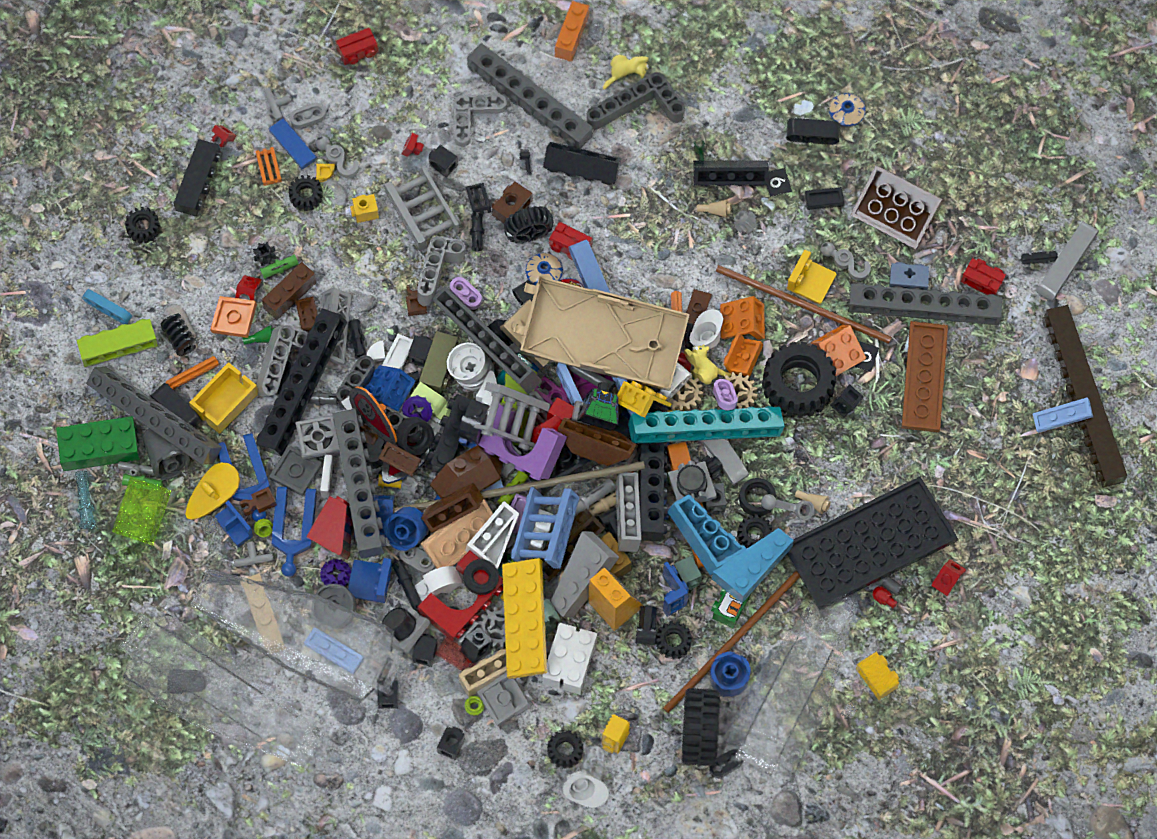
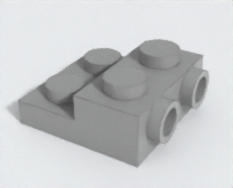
(505, 698)

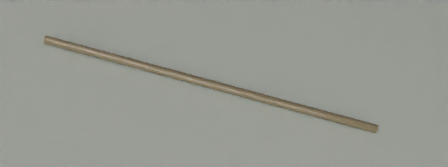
(545, 483)

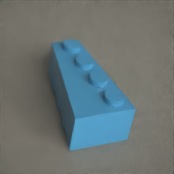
(704, 534)
(751, 566)

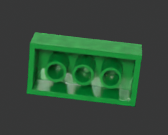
(97, 443)

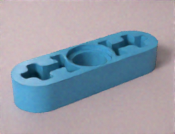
(106, 307)

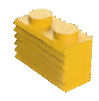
(878, 675)
(615, 734)

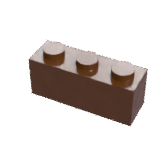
(289, 290)
(452, 507)

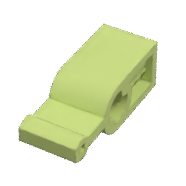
(437, 402)

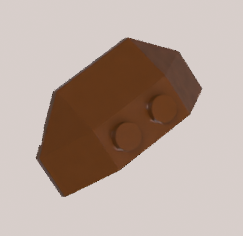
(596, 443)
(468, 468)

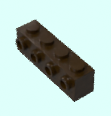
(583, 522)

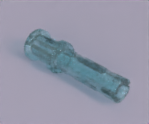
(85, 507)

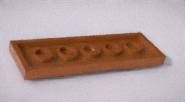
(924, 376)

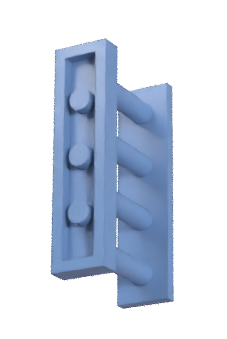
(561, 531)

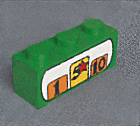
(728, 609)

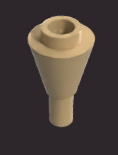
(719, 208)
(820, 502)

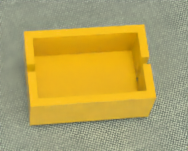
(224, 398)

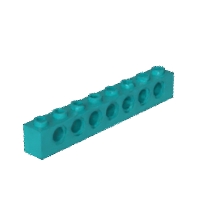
(714, 429)

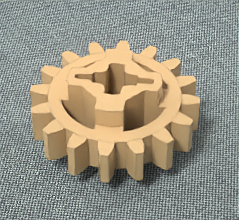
(690, 393)
(747, 394)

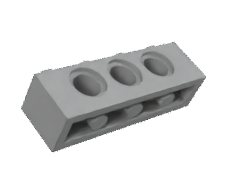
(628, 512)

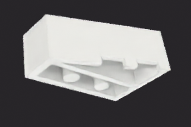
(494, 535)

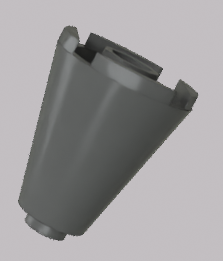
(163, 456)

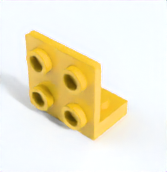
(810, 279)
(639, 397)

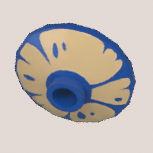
(844, 115)
(533, 267)

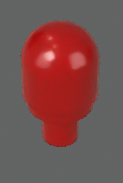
(884, 597)

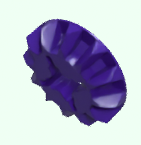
(411, 403)
(341, 566)

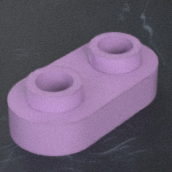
(467, 293)
(725, 394)

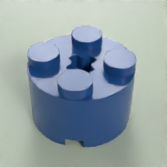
(405, 528)
(736, 666)

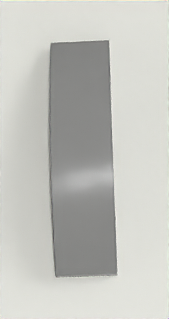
(731, 463)

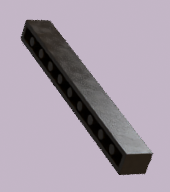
(1080, 385)

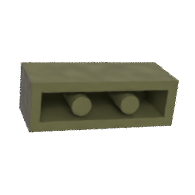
(435, 368)

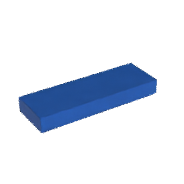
(292, 144)

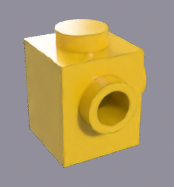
(364, 208)

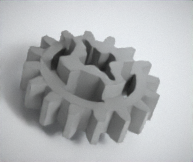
(495, 620)

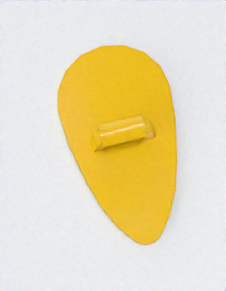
(213, 490)

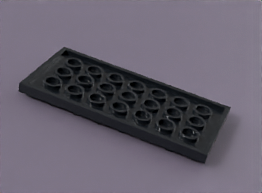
(870, 543)

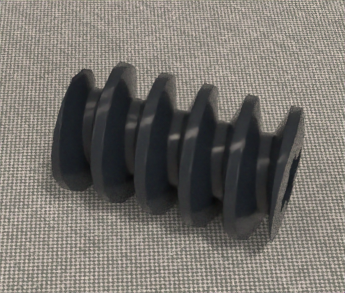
(178, 334)

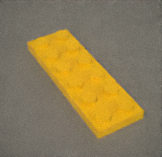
(524, 618)

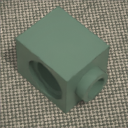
(688, 572)

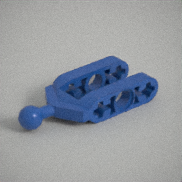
(258, 469)
(292, 547)

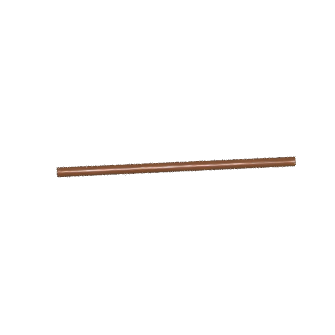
(803, 304)
(733, 640)

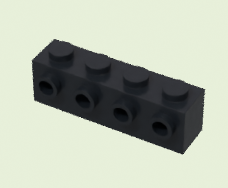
(582, 163)
(731, 172)
(197, 177)
(447, 439)

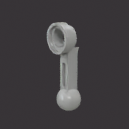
(769, 502)

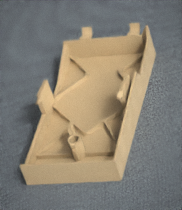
(603, 333)

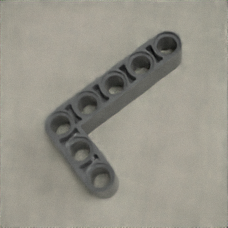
(636, 100)
(364, 377)

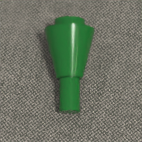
(261, 336)

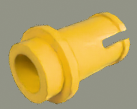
(393, 485)

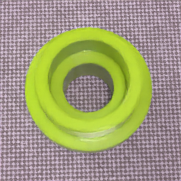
(265, 531)
(474, 700)

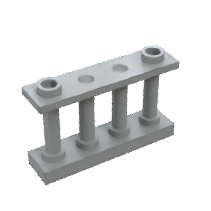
(411, 222)
(510, 397)

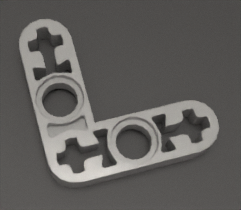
(467, 110)

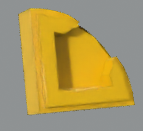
(324, 171)

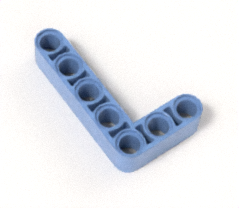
(587, 266)

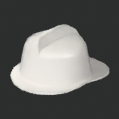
(707, 329)
(585, 789)

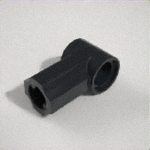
(609, 521)
(646, 630)

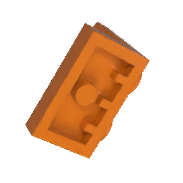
(743, 317)
(841, 347)

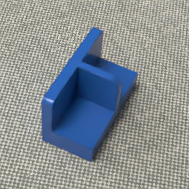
(234, 525)

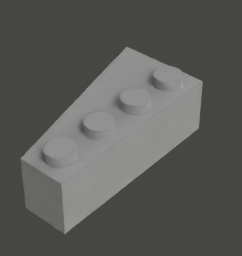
(586, 561)

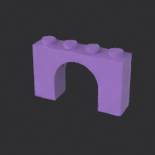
(537, 462)

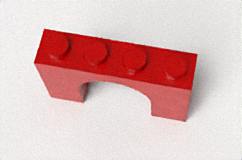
(452, 621)

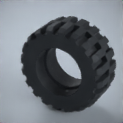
(799, 357)
(700, 726)

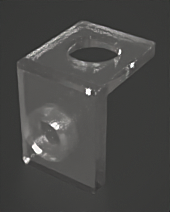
(549, 372)

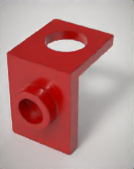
(248, 286)
(948, 577)

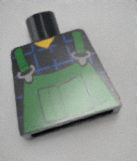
(600, 408)

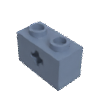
(918, 275)

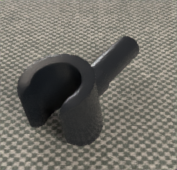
(525, 155)

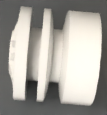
(464, 360)

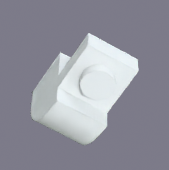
(438, 581)

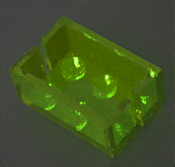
(141, 511)

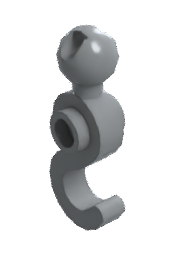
(336, 156)
(844, 259)

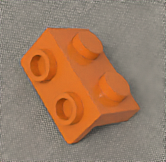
(742, 355)

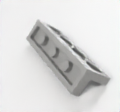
(331, 302)

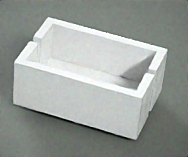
(569, 658)

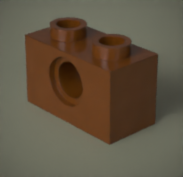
(513, 193)

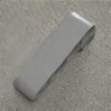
(451, 252)
(278, 362)

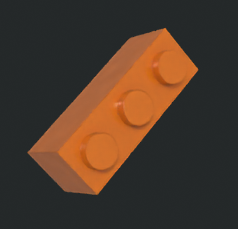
(571, 31)

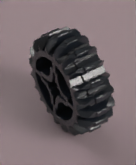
(528, 224)

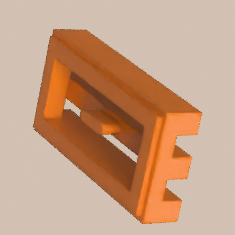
(265, 153)

